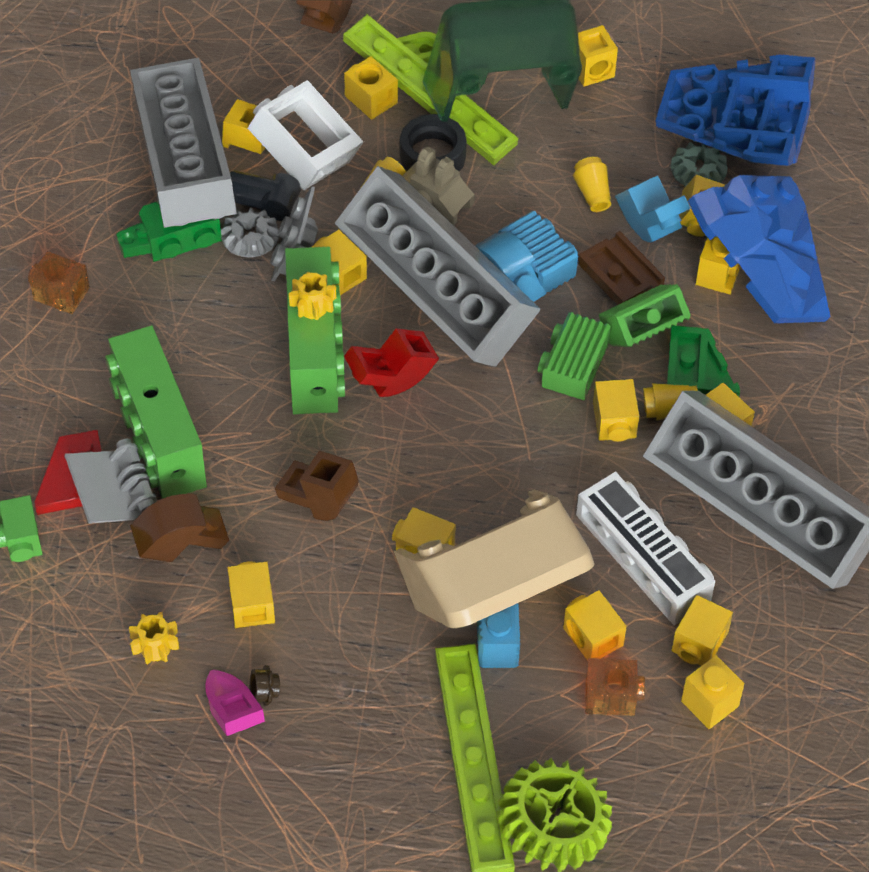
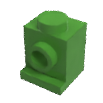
(19, 529)

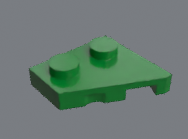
(696, 360)

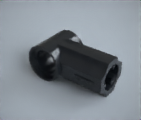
(272, 194)

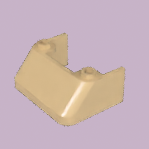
(497, 567)

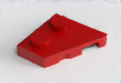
(57, 487)

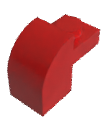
(395, 366)

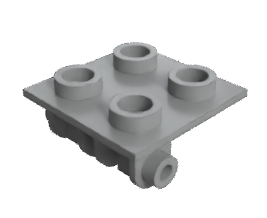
(295, 232)
(111, 483)

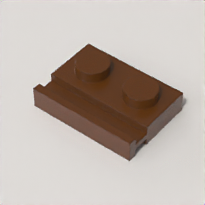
(620, 268)

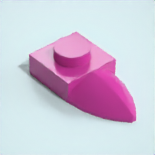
(232, 703)

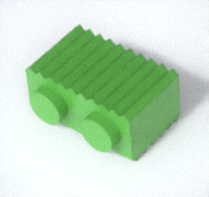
(645, 315)
(575, 355)

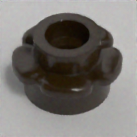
(264, 685)

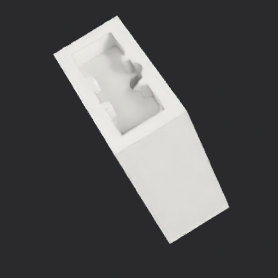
(320, 118)

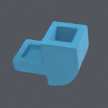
(650, 210)
(514, 260)

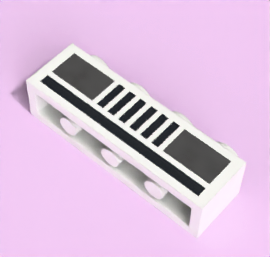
(644, 546)

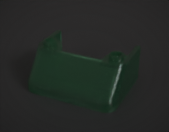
(500, 38)

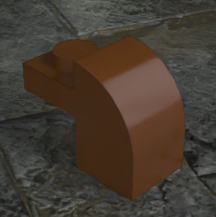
(324, 14)
(321, 485)
(173, 524)

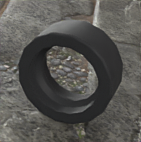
(428, 128)

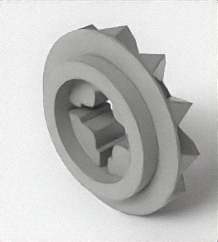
(254, 243)

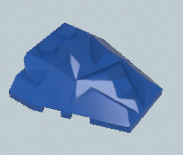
(744, 109)
(772, 241)

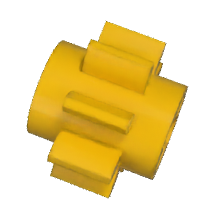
(312, 295)
(154, 637)

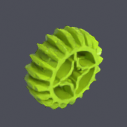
(573, 834)

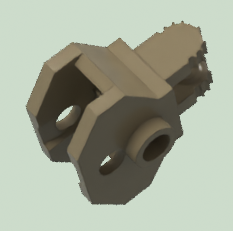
(440, 184)

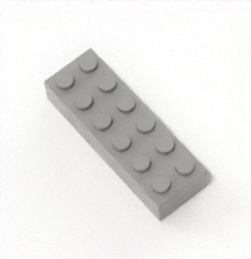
(183, 143)
(437, 267)
(763, 488)

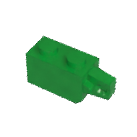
(166, 242)

